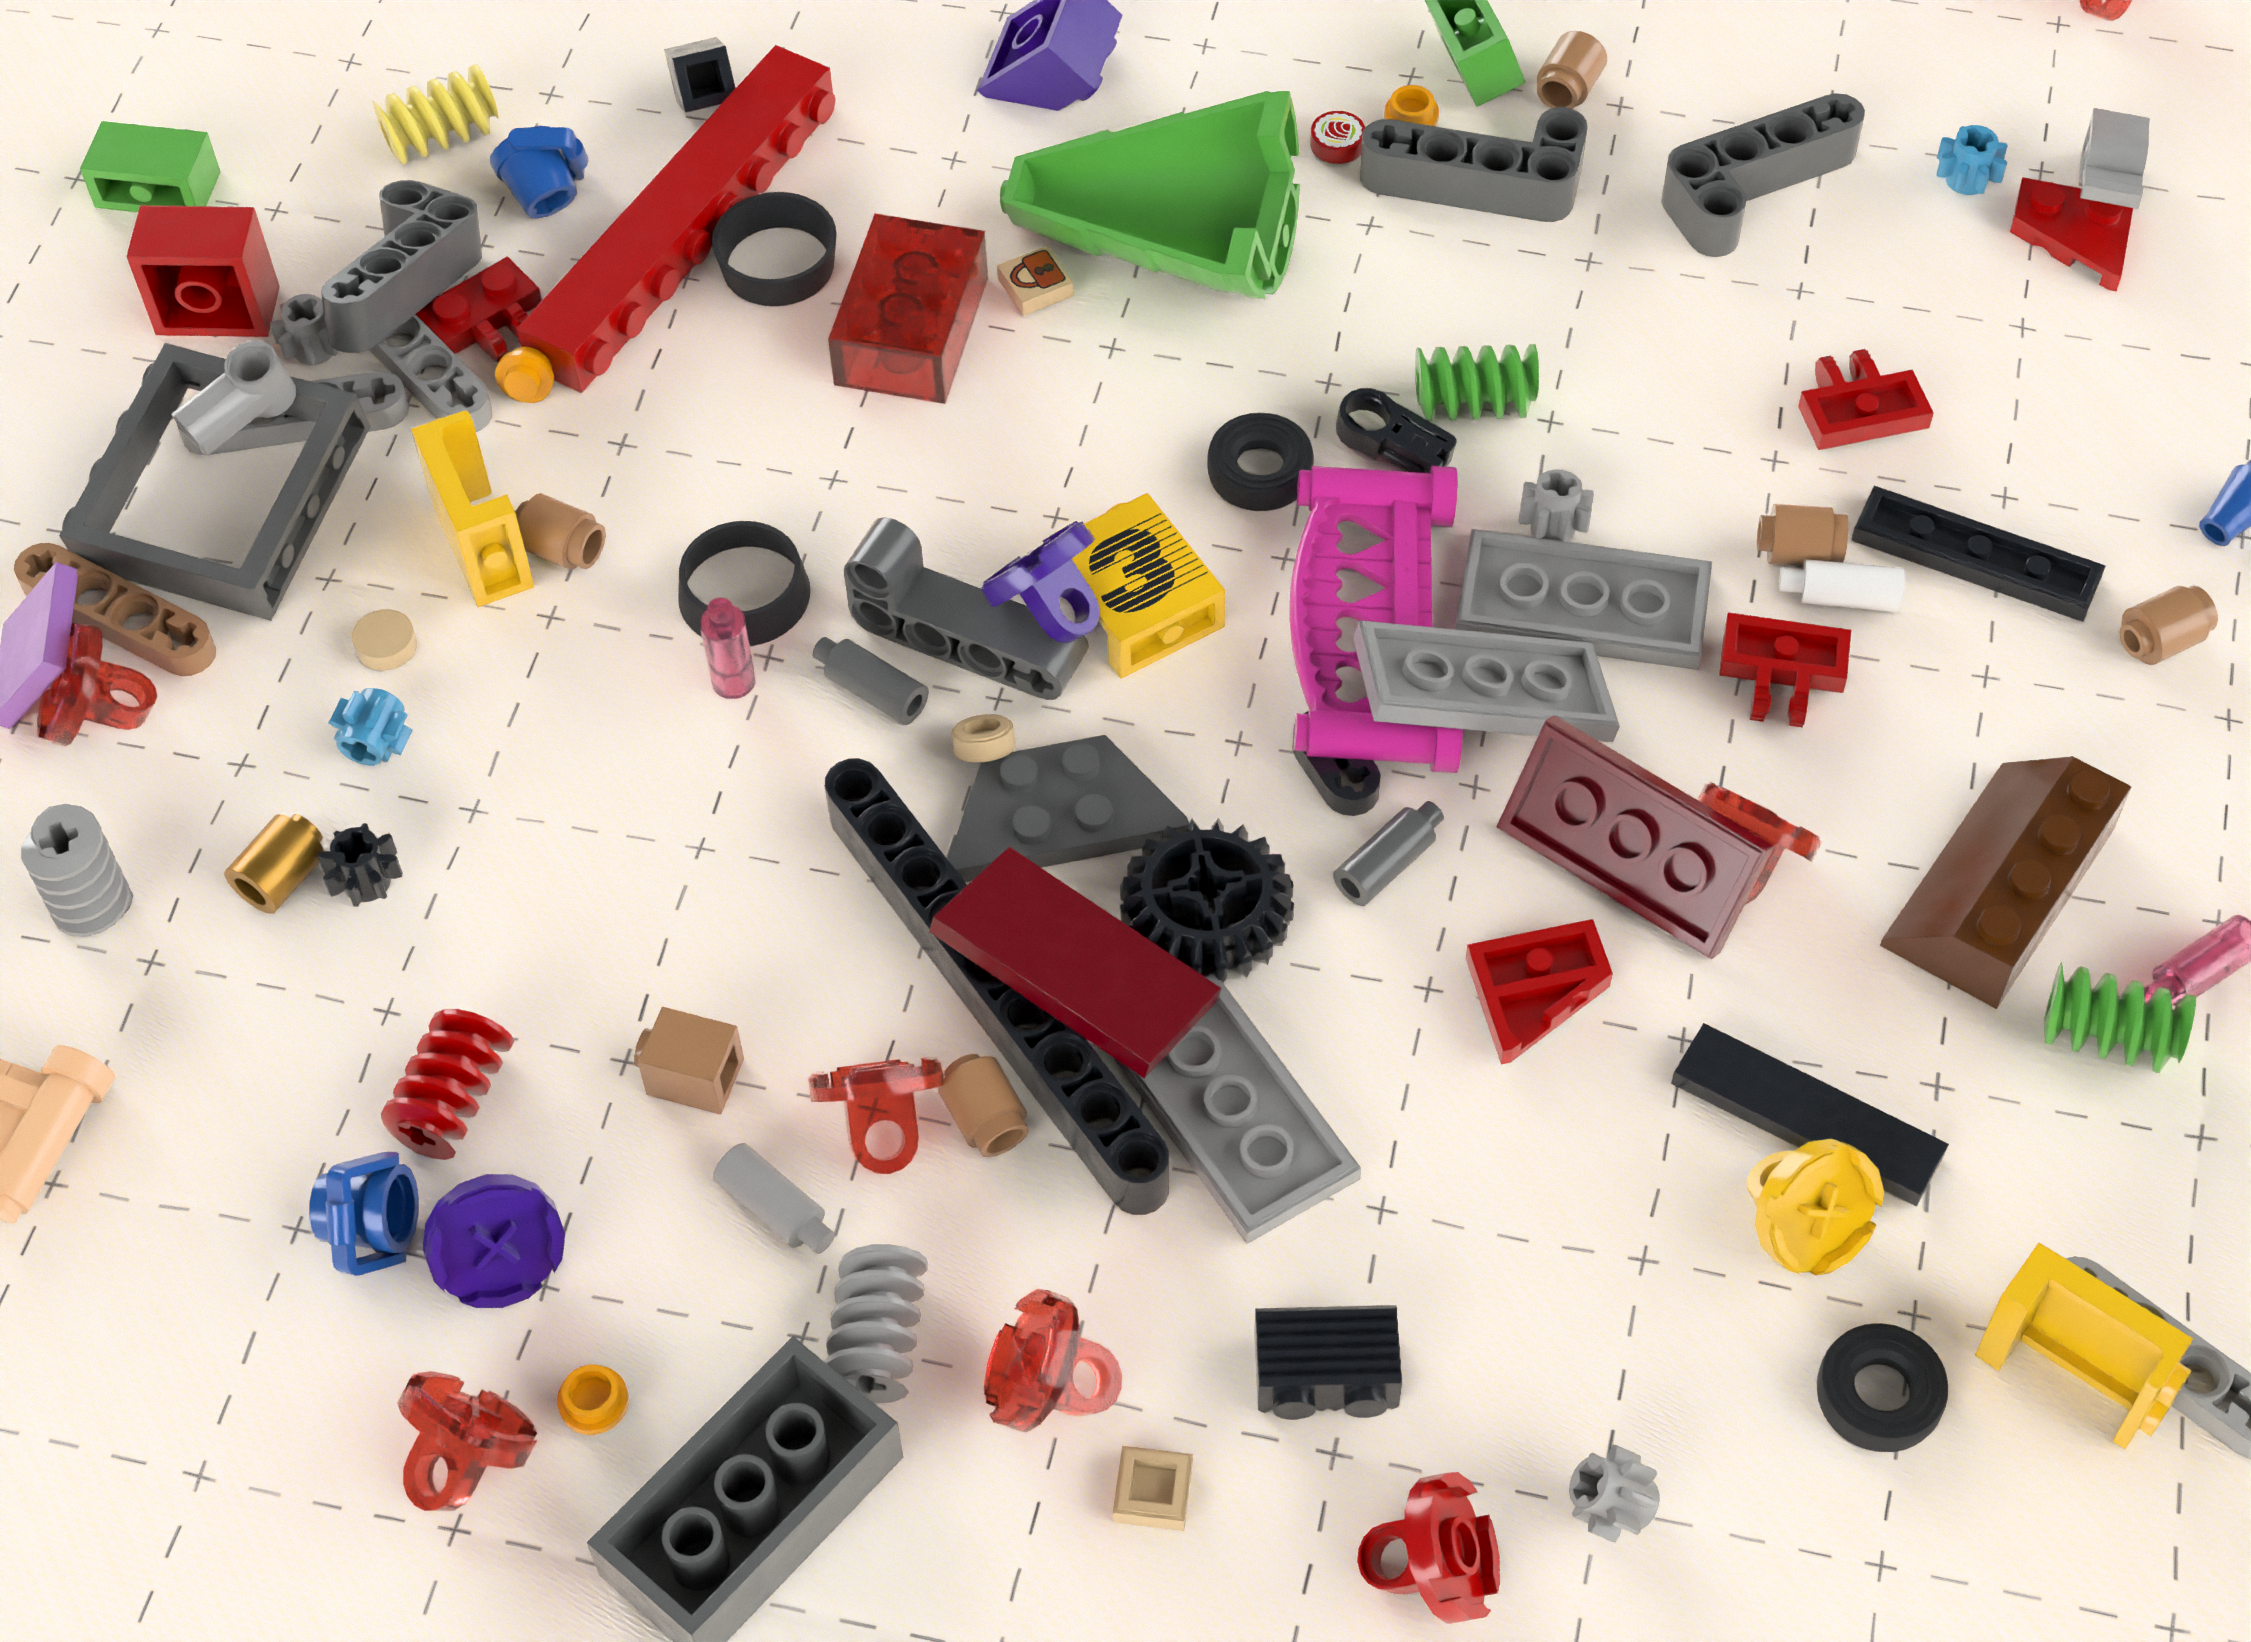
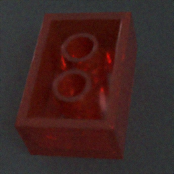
(908, 308)

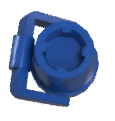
(535, 167)
(366, 1206)

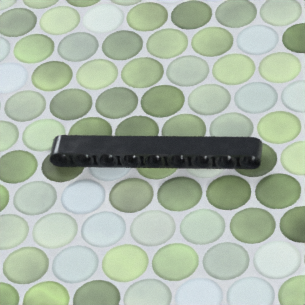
(996, 1006)

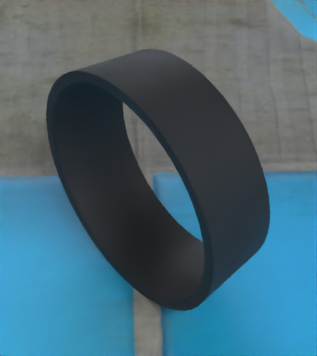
(767, 212)
(763, 622)

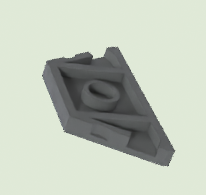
(1061, 807)

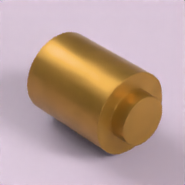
(275, 862)

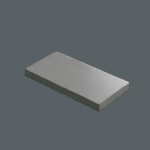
(1616, 598)
(1482, 680)
(1245, 1122)

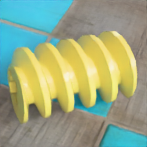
(437, 114)

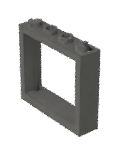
(288, 528)

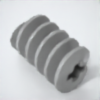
(75, 871)
(875, 1318)

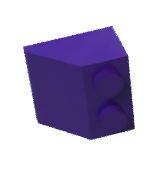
(1051, 53)

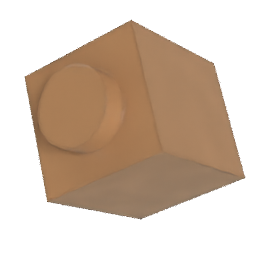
(689, 1059)

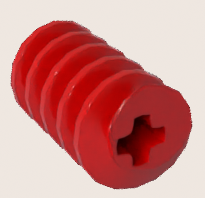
(442, 1078)

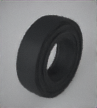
(1257, 432)
(1872, 1427)

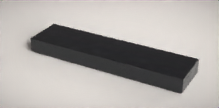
(1978, 553)
(1806, 1109)

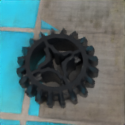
(1237, 882)

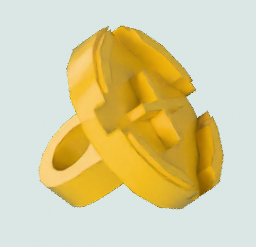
(1815, 1205)

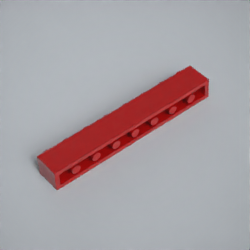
(674, 217)

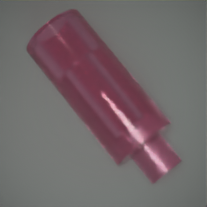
(727, 649)
(2204, 961)

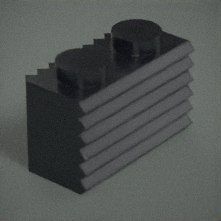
(1327, 1360)

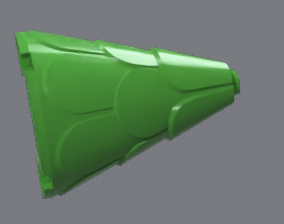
(1175, 195)

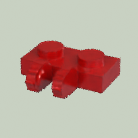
(482, 306)
(1863, 408)
(1784, 655)

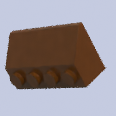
(2007, 873)

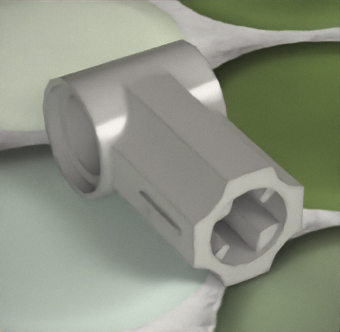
(250, 388)

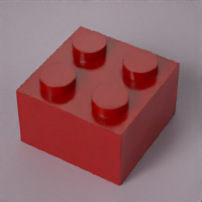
(203, 271)

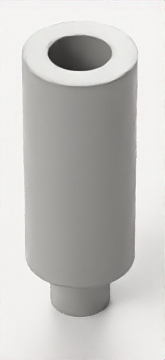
(773, 1198)

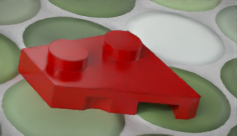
(2073, 227)
(1536, 981)

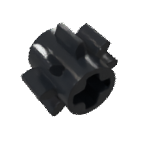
(360, 864)

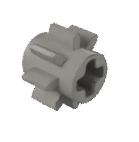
(303, 330)
(1556, 506)
(1614, 1493)

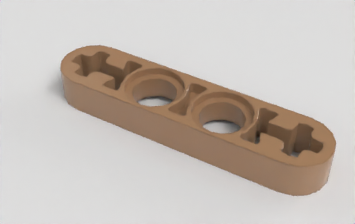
(119, 604)

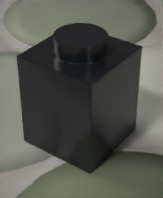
(700, 73)

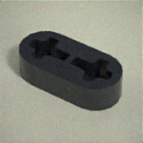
(1326, 777)

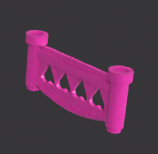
(1401, 512)

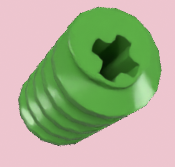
(1477, 381)
(2119, 1018)

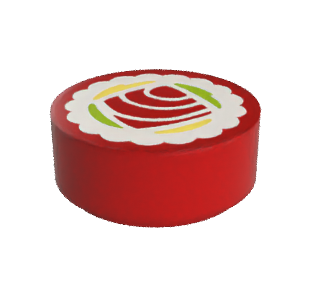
(1337, 137)

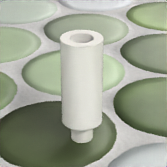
(1845, 585)

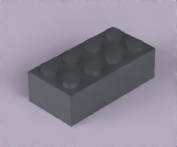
(747, 1498)

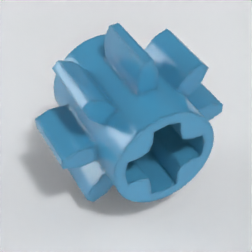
(1972, 160)
(370, 726)

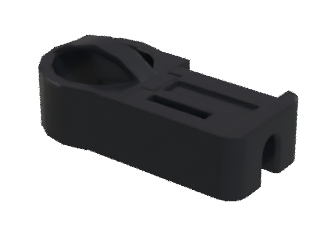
(1405, 439)

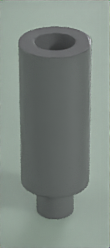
(872, 679)
(1388, 853)

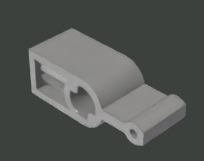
(2114, 158)

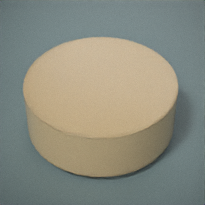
(384, 639)
(983, 738)

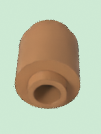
(1571, 70)
(560, 532)
(1802, 533)
(2168, 623)
(984, 1104)

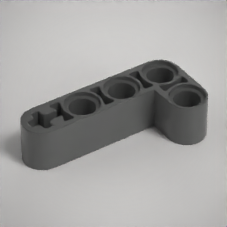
(1478, 169)
(1718, 173)
(424, 250)
(951, 619)

